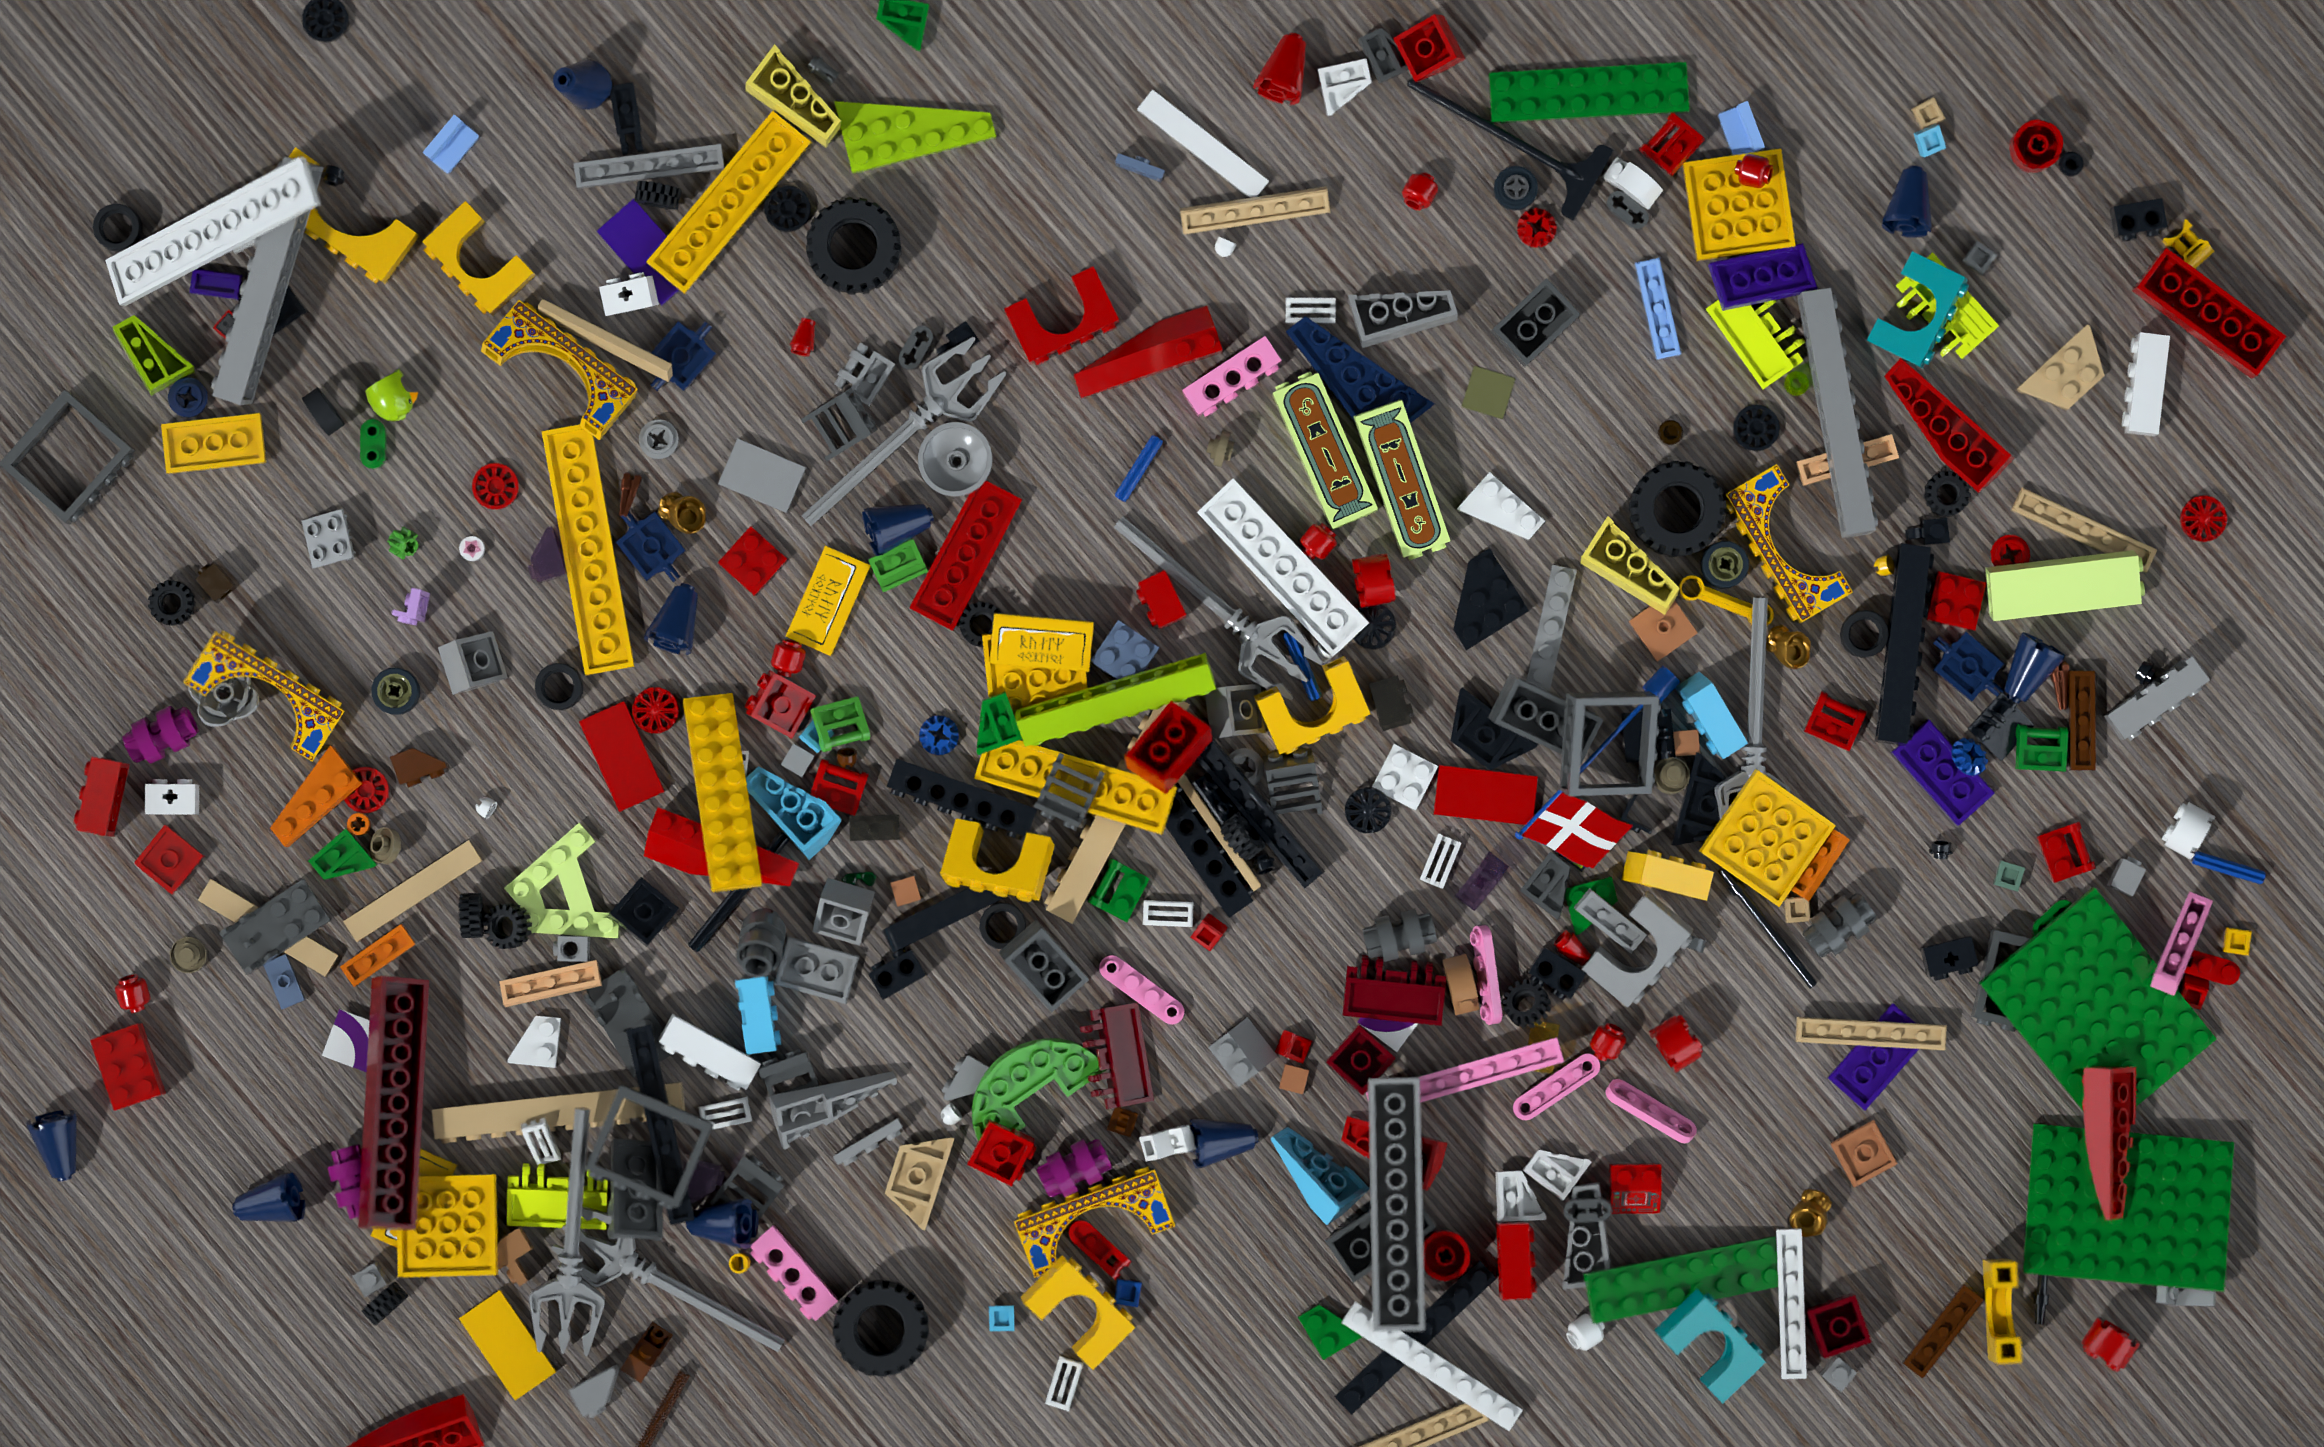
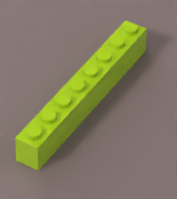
(1115, 700)

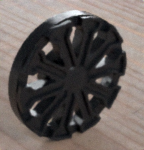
(325, 19)
(787, 208)
(1756, 428)
(1376, 627)
(1368, 810)

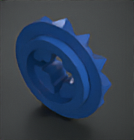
(943, 746)
(1963, 760)

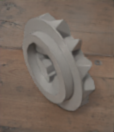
(647, 442)
(1255, 763)

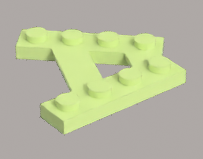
(562, 861)

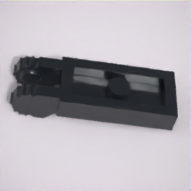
(626, 115)

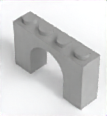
(1629, 982)

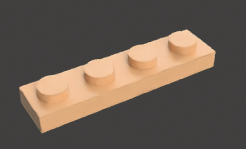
(1875, 453)
(550, 983)

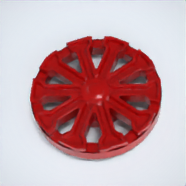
(495, 486)
(2203, 518)
(655, 710)
(367, 790)

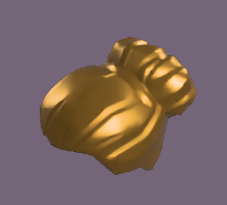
(684, 512)
(1789, 647)
(1811, 1213)

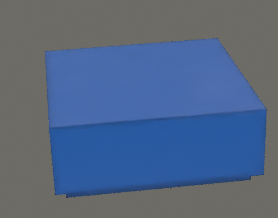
(1127, 1292)

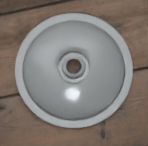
(952, 442)

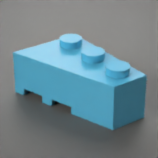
(1711, 715)
(758, 1015)

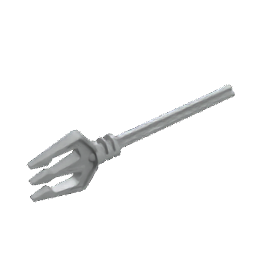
(940, 400)
(1255, 637)
(1755, 713)
(622, 1258)
(567, 1285)

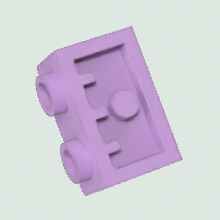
(417, 606)

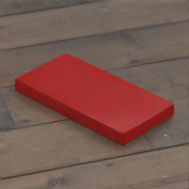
(621, 756)
(1485, 795)

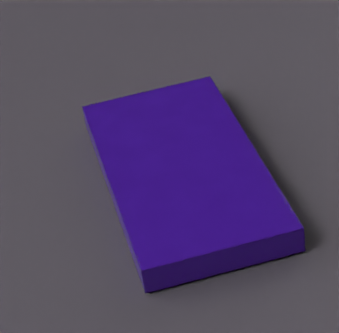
(634, 240)
(1762, 277)
(1932, 766)
(1871, 1068)

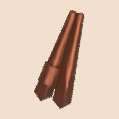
(629, 489)
(2060, 683)

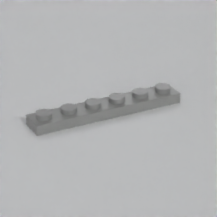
(649, 166)
(1551, 626)

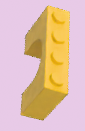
(446, 244)
(1346, 708)
(1022, 880)
(1066, 1280)
(2002, 1342)

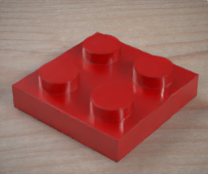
(752, 561)
(1956, 601)
(169, 859)

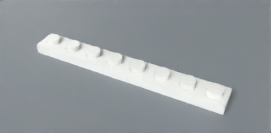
(1434, 1368)

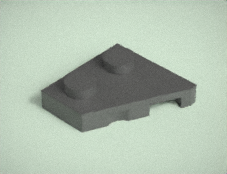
(1383, 55)
(1549, 885)

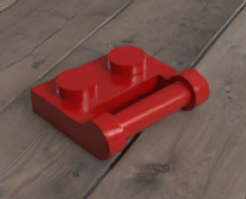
(1678, 147)
(1832, 729)
(835, 795)
(2058, 855)

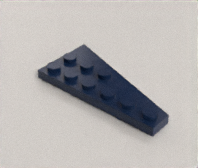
(1352, 376)

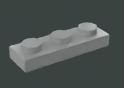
(1610, 920)
(868, 1143)

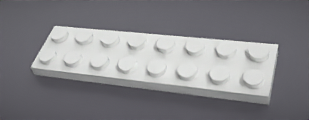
(1283, 567)

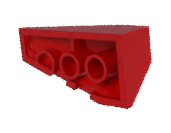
(1432, 1150)

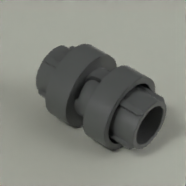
(1853, 915)
(1390, 937)
(761, 942)

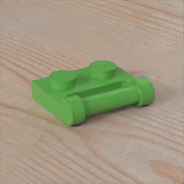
(836, 716)

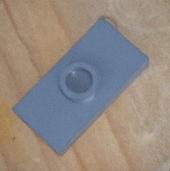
(1140, 166)
(284, 981)

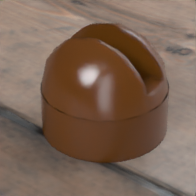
(847, 756)

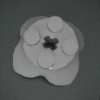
(220, 712)

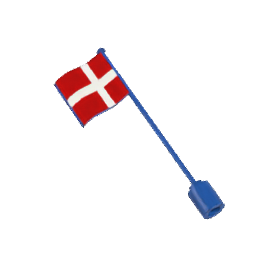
(1576, 826)

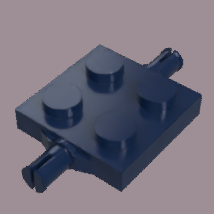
(686, 353)
(651, 546)
(1968, 666)

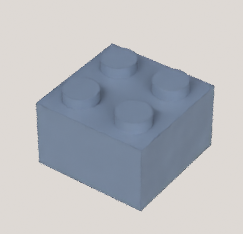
(1124, 652)

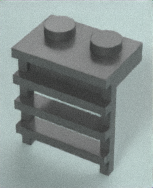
(854, 413)
(1290, 770)
(1056, 806)
(795, 1065)
(751, 1170)

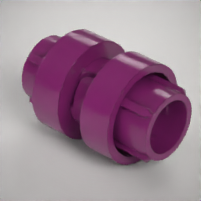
(150, 738)
(348, 1172)
(1063, 1173)

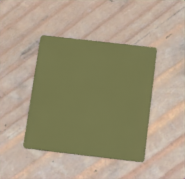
(1488, 392)

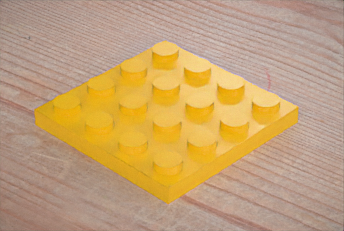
(1735, 217)
(1029, 684)
(1767, 838)
(452, 1228)

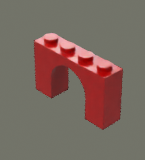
(1097, 317)

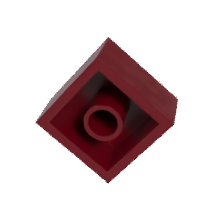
(1360, 1059)
(1838, 1325)

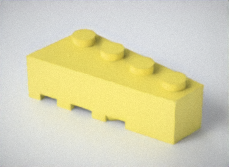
(791, 96)
(1628, 567)

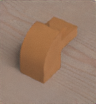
(1461, 984)
(509, 1250)

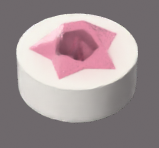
(472, 548)

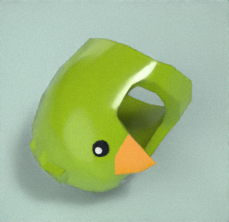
(390, 398)

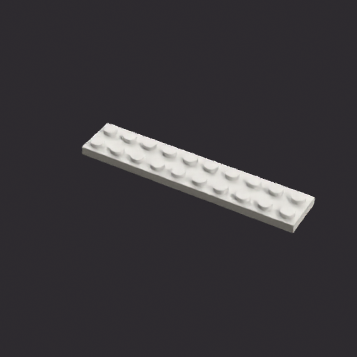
(212, 231)

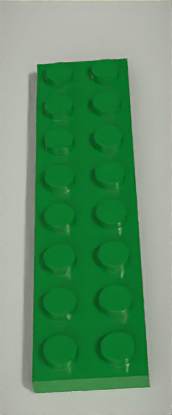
(1588, 92)
(1671, 1280)

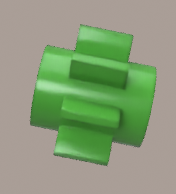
(403, 542)

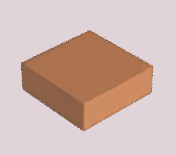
(1686, 742)
(905, 891)
(1293, 1079)

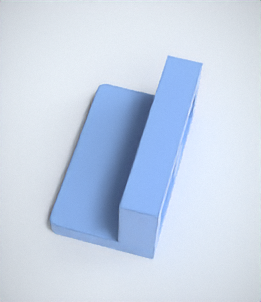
(1741, 130)
(451, 144)

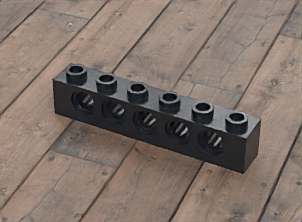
(904, 771)
(1230, 903)

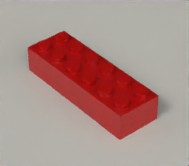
(2209, 313)

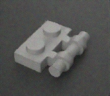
(872, 376)

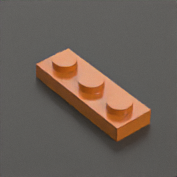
(1820, 865)
(377, 955)

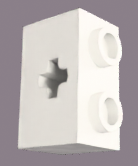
(614, 298)
(158, 804)

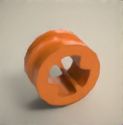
(363, 830)

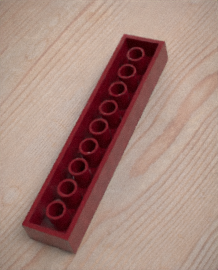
(393, 1103)

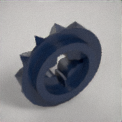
(182, 387)

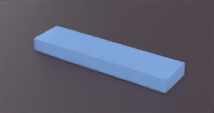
(1657, 308)

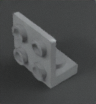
(2185, 1297)

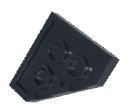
(1486, 601)

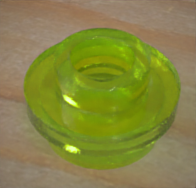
(1803, 381)

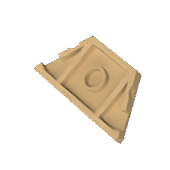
(2067, 373)
(918, 1177)

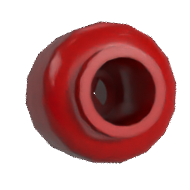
(1754, 171)
(1419, 191)
(1318, 541)
(788, 657)
(132, 993)
(1608, 1042)

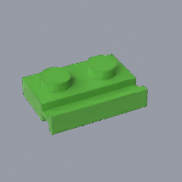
(898, 566)

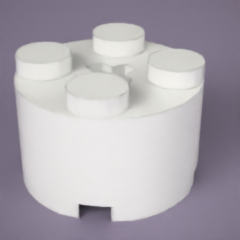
(2189, 829)

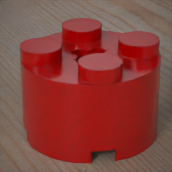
(2036, 132)
(1373, 580)
(1675, 1043)
(1457, 1248)
(2110, 1344)

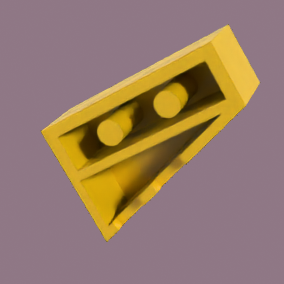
(1668, 874)

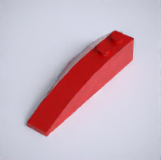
(1153, 351)
(1948, 430)
(680, 845)
(2108, 1112)
(438, 1425)

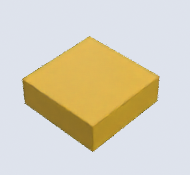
(2237, 941)

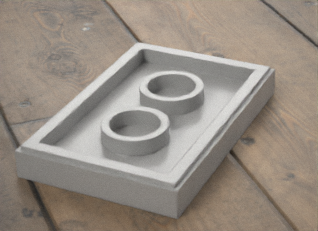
(762, 475)
(816, 970)

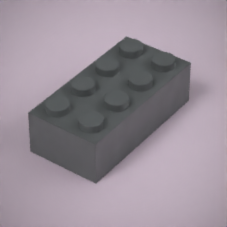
(1538, 715)
(1353, 1244)

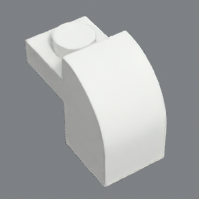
(1633, 182)
(1167, 1142)

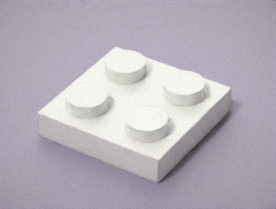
(1405, 777)

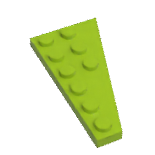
(892, 134)

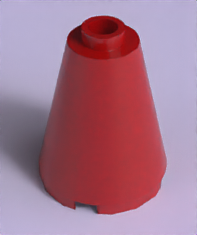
(1283, 71)

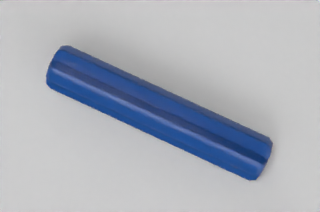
(1138, 468)
(1297, 655)
(2228, 867)

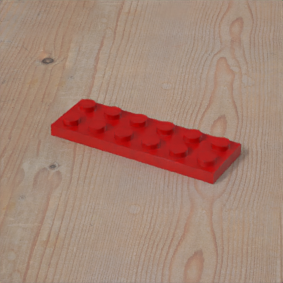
(965, 555)

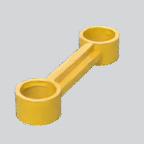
(1722, 600)

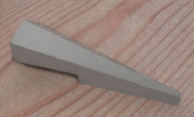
(805, 1109)

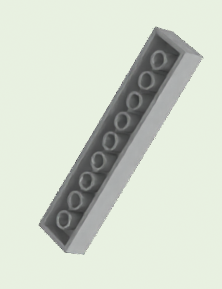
(260, 306)
(1396, 1204)

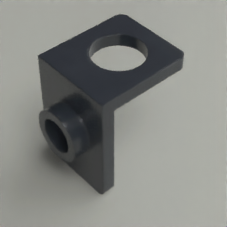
(1637, 827)

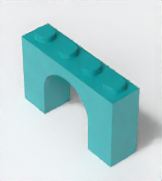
(1918, 345)
(1739, 1357)

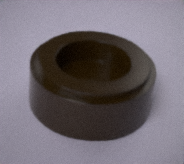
(1670, 432)

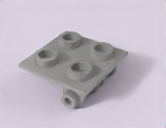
(328, 538)

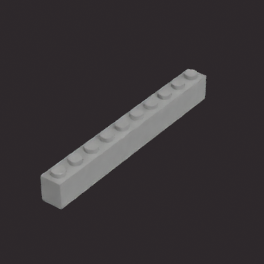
(1837, 413)

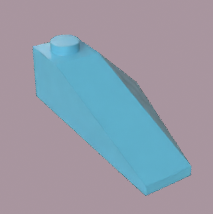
(799, 815)
(1321, 1181)

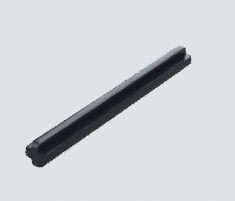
(730, 902)

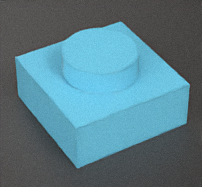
(1929, 140)
(811, 737)
(1001, 1318)

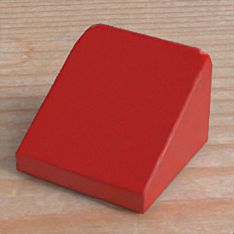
(1209, 932)
(2194, 990)
(1293, 1046)

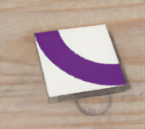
(1390, 1032)
(348, 1040)

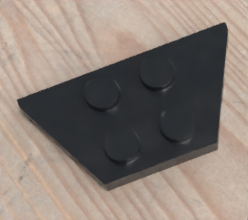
(1483, 738)
(1699, 805)

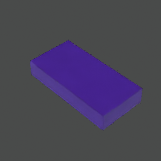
(216, 284)

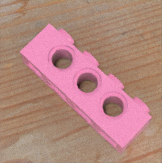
(1260, 350)
(2181, 943)
(808, 1277)

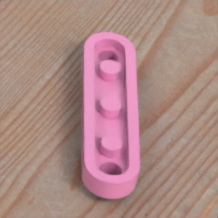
(1486, 970)
(1141, 989)
(1556, 1086)
(1651, 1111)

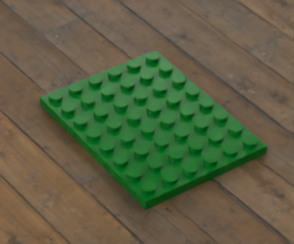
(2088, 1001)
(2170, 1222)

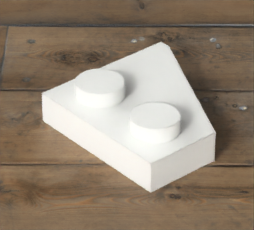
(1343, 82)
(538, 1043)
(1556, 1171)
(1516, 1198)

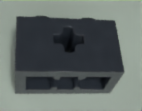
(1934, 956)

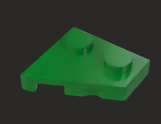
(904, 19)
(996, 724)
(341, 857)
(1602, 887)
(1327, 1331)

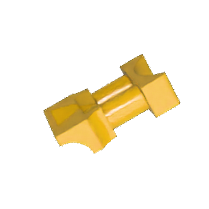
(2194, 255)

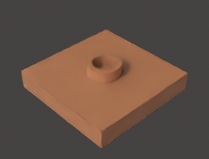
(1662, 632)
(1863, 1153)

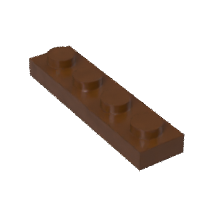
(2082, 721)
(1942, 1331)

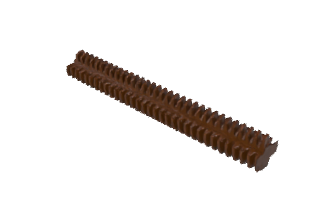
(664, 1409)

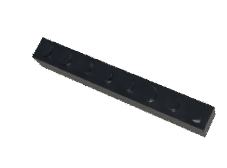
(1903, 643)

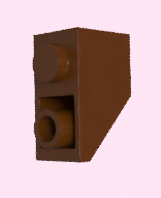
(414, 765)
(646, 1352)

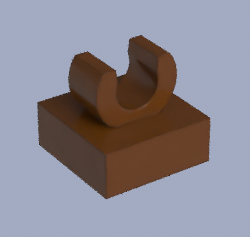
(1122, 1121)

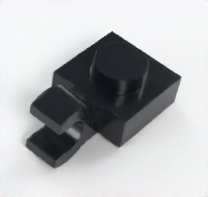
(957, 336)
(1932, 531)

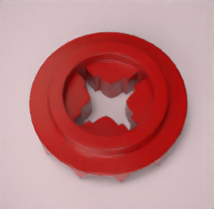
(1541, 238)
(2013, 543)

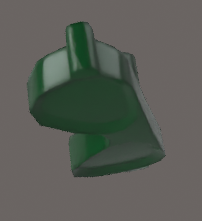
(867, 877)

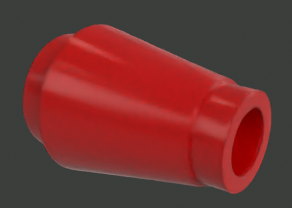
(803, 339)
(1571, 947)

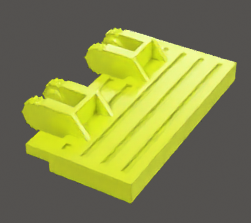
(1969, 325)
(1754, 340)
(547, 1206)

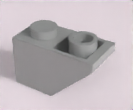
(967, 1078)

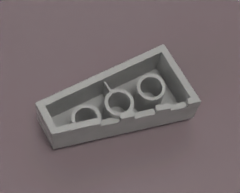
(1399, 314)
(2157, 697)
(1586, 1241)

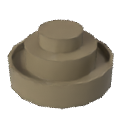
(1220, 448)
(1671, 775)
(385, 845)
(188, 955)

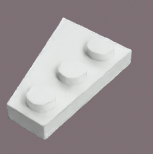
(1502, 508)

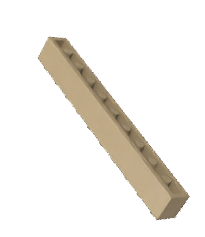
(1093, 852)
(557, 1110)

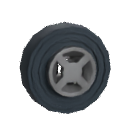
(1515, 179)

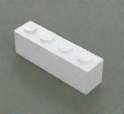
(2146, 384)
(709, 1052)

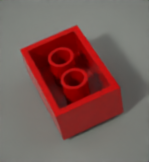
(1168, 747)
(101, 796)
(128, 1066)
(1515, 1260)

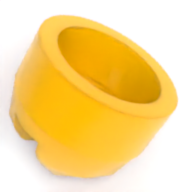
(1885, 565)
(735, 1263)

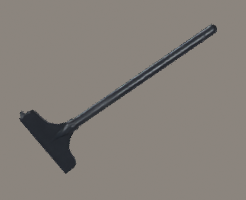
(1577, 176)

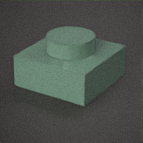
(2009, 876)

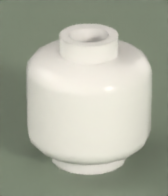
(1584, 1333)

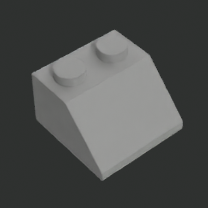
(472, 662)
(1234, 711)
(843, 911)
(1242, 1052)
(595, 1392)

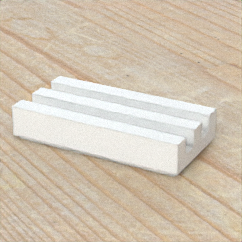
(1331, 310)
(1448, 841)
(1189, 914)
(746, 1110)
(526, 1129)
(1069, 1362)

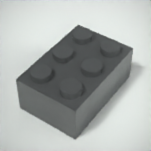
(1535, 323)
(1043, 965)

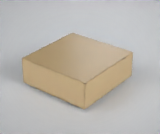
(1928, 113)
(1797, 910)

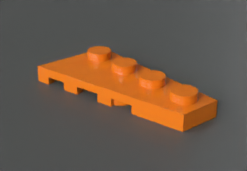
(319, 794)

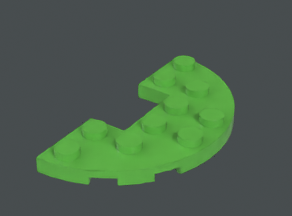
(1024, 1072)

